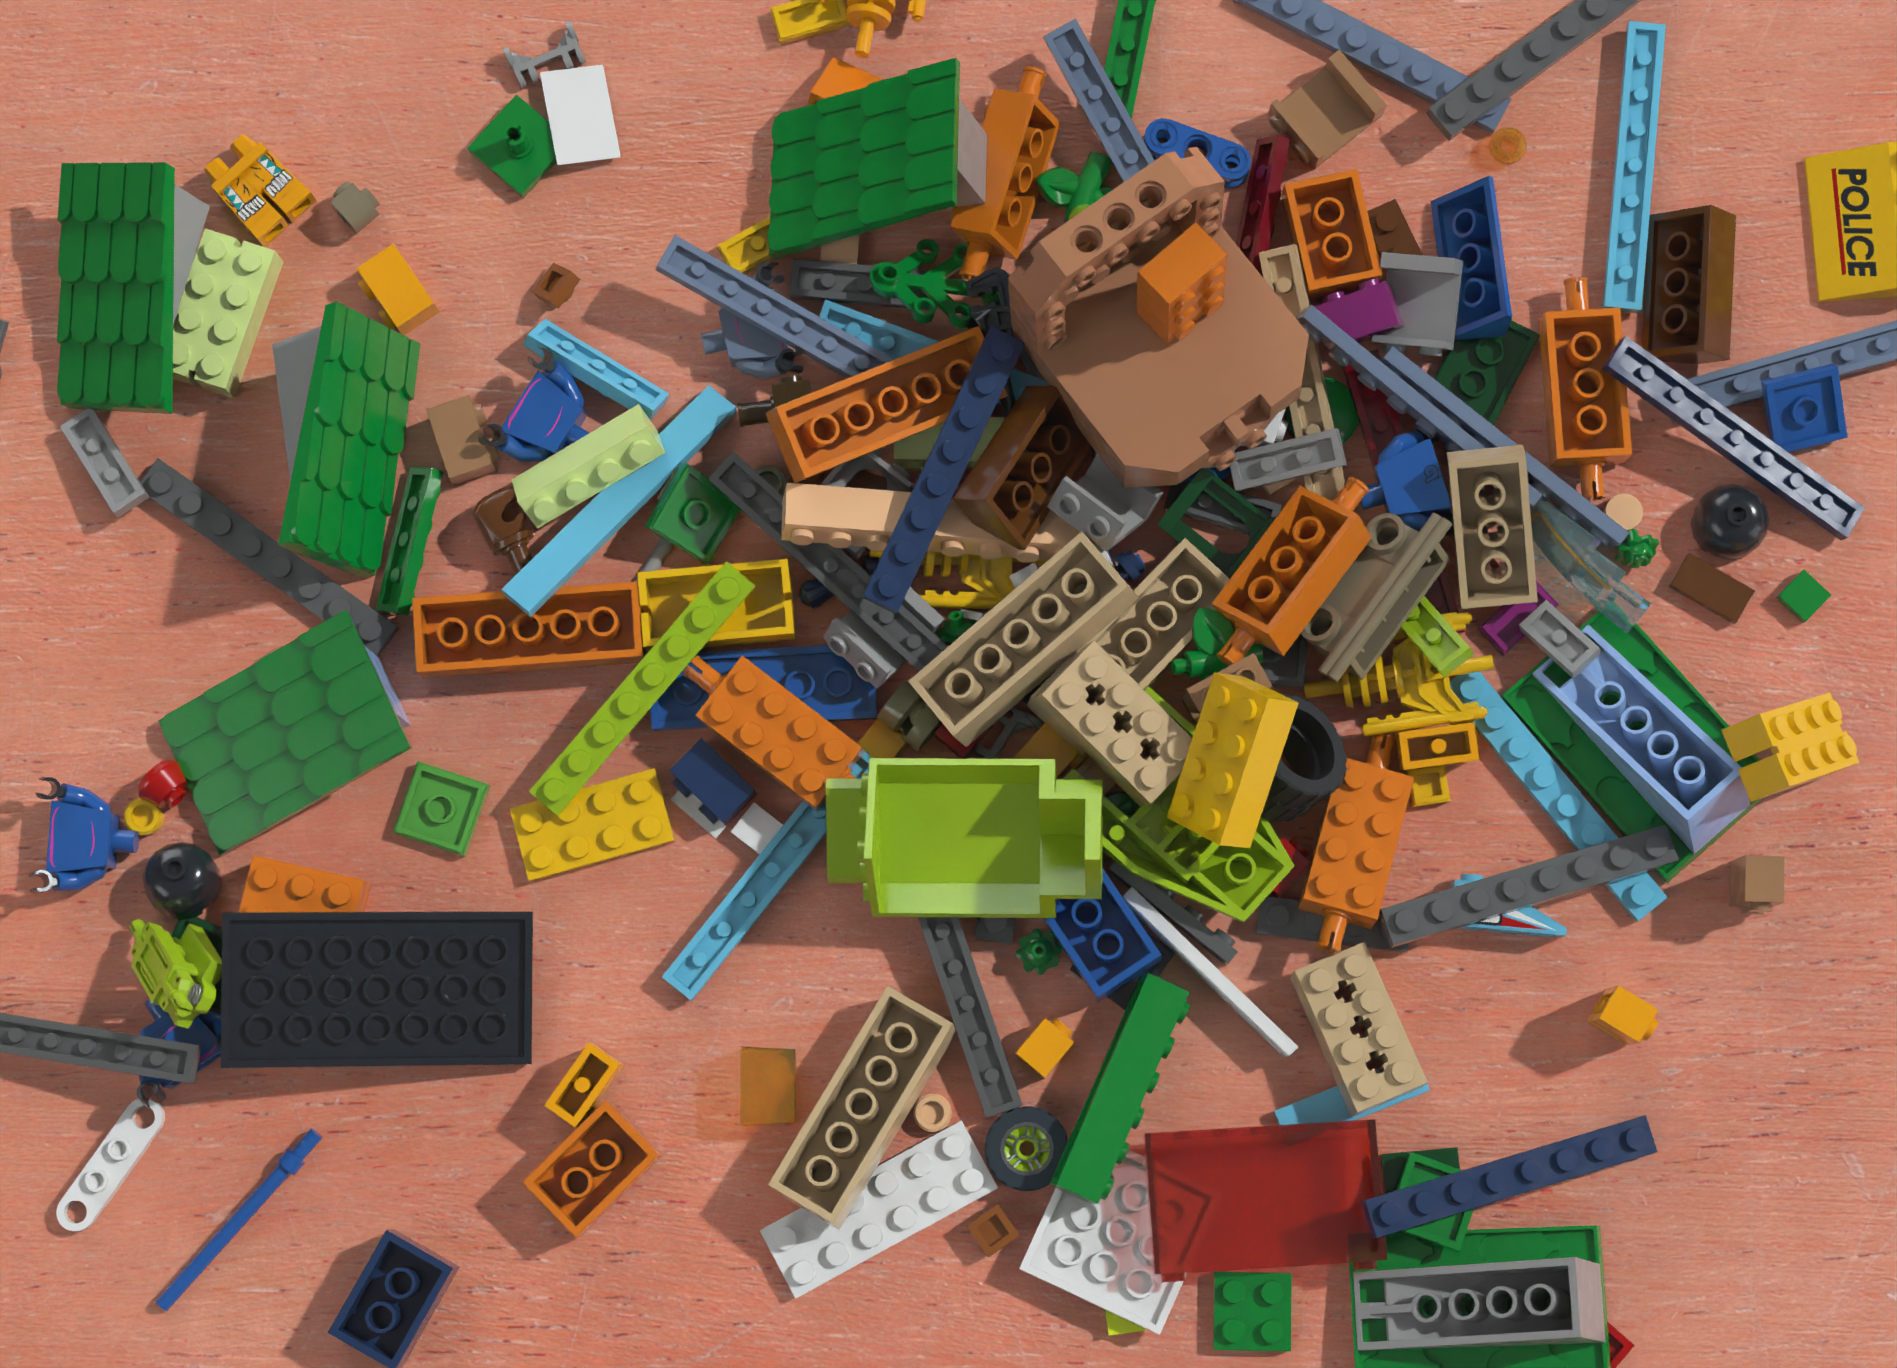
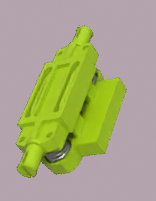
(176, 970)

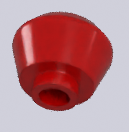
(163, 785)

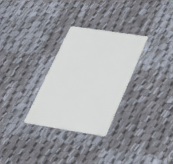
(580, 114)

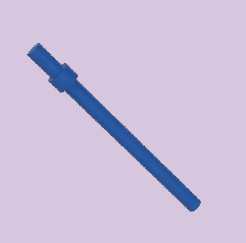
(289, 1163)

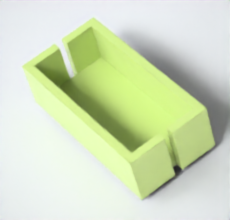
(222, 311)

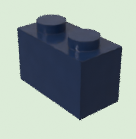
(712, 783)

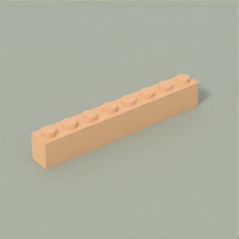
(869, 515)

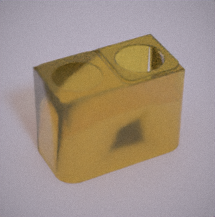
(767, 1086)

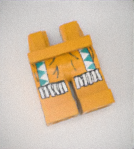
(251, 179)

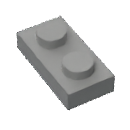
(1559, 639)

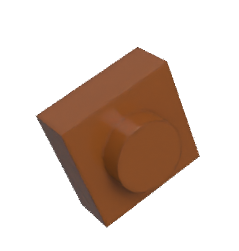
(556, 285)
(993, 1230)

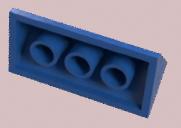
(1470, 231)

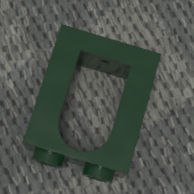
(1253, 517)

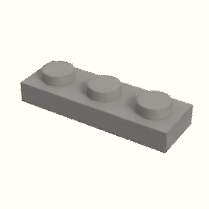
(1288, 459)
(104, 462)

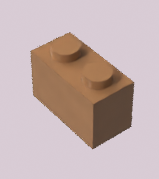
(457, 431)
(1756, 883)

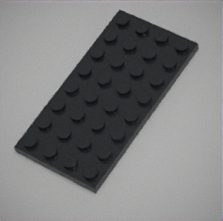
(376, 988)

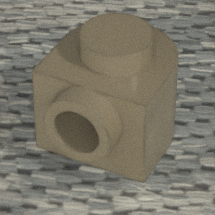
(355, 206)

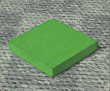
(441, 808)

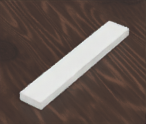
(1209, 973)

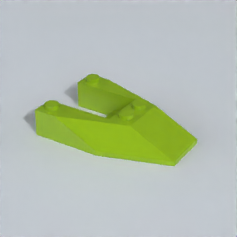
(1187, 863)

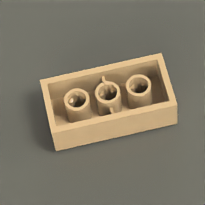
(1511, 543)
(1093, 723)
(1368, 1006)

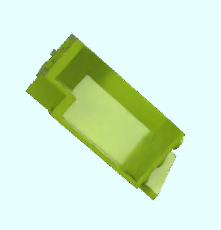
(965, 837)

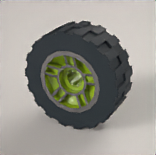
(1004, 1141)

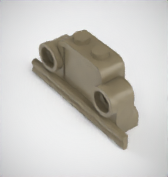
(1377, 594)

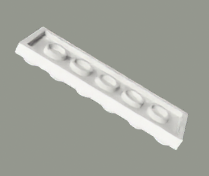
(896, 1203)

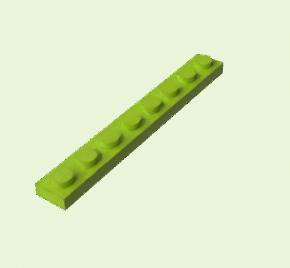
(642, 688)

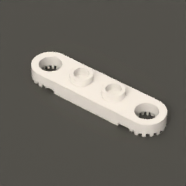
(110, 1165)

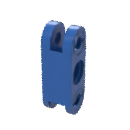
(1218, 150)

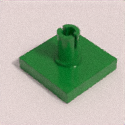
(516, 146)

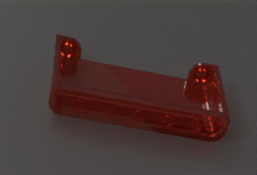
(1262, 1197)

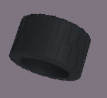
(1316, 763)

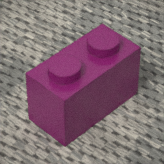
(1364, 312)

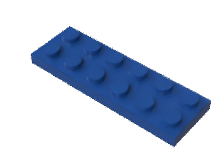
(808, 672)

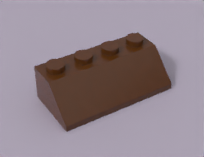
(1689, 285)
(1023, 467)

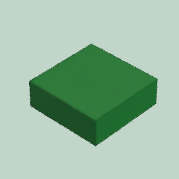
(1803, 596)

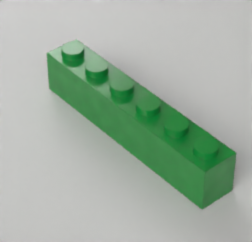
(1120, 1088)

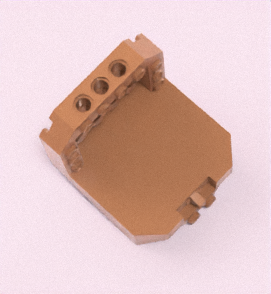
(1139, 402)

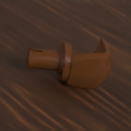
(502, 536)

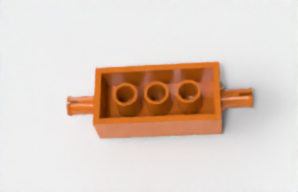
(1018, 151)
(1582, 402)
(1292, 570)
(774, 729)
(1356, 845)

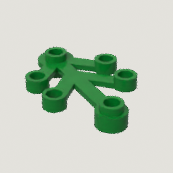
(933, 283)

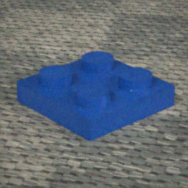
(1805, 408)

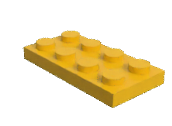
(594, 827)

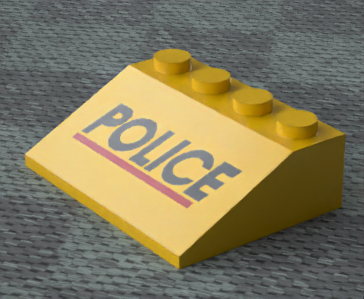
(1854, 222)

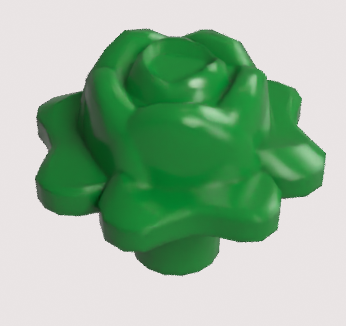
(1636, 550)
(954, 627)
(1038, 951)

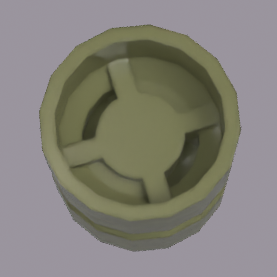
(911, 715)

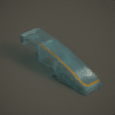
(1588, 571)

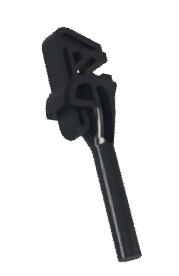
(993, 314)

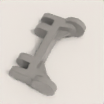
(566, 46)
(1017, 723)

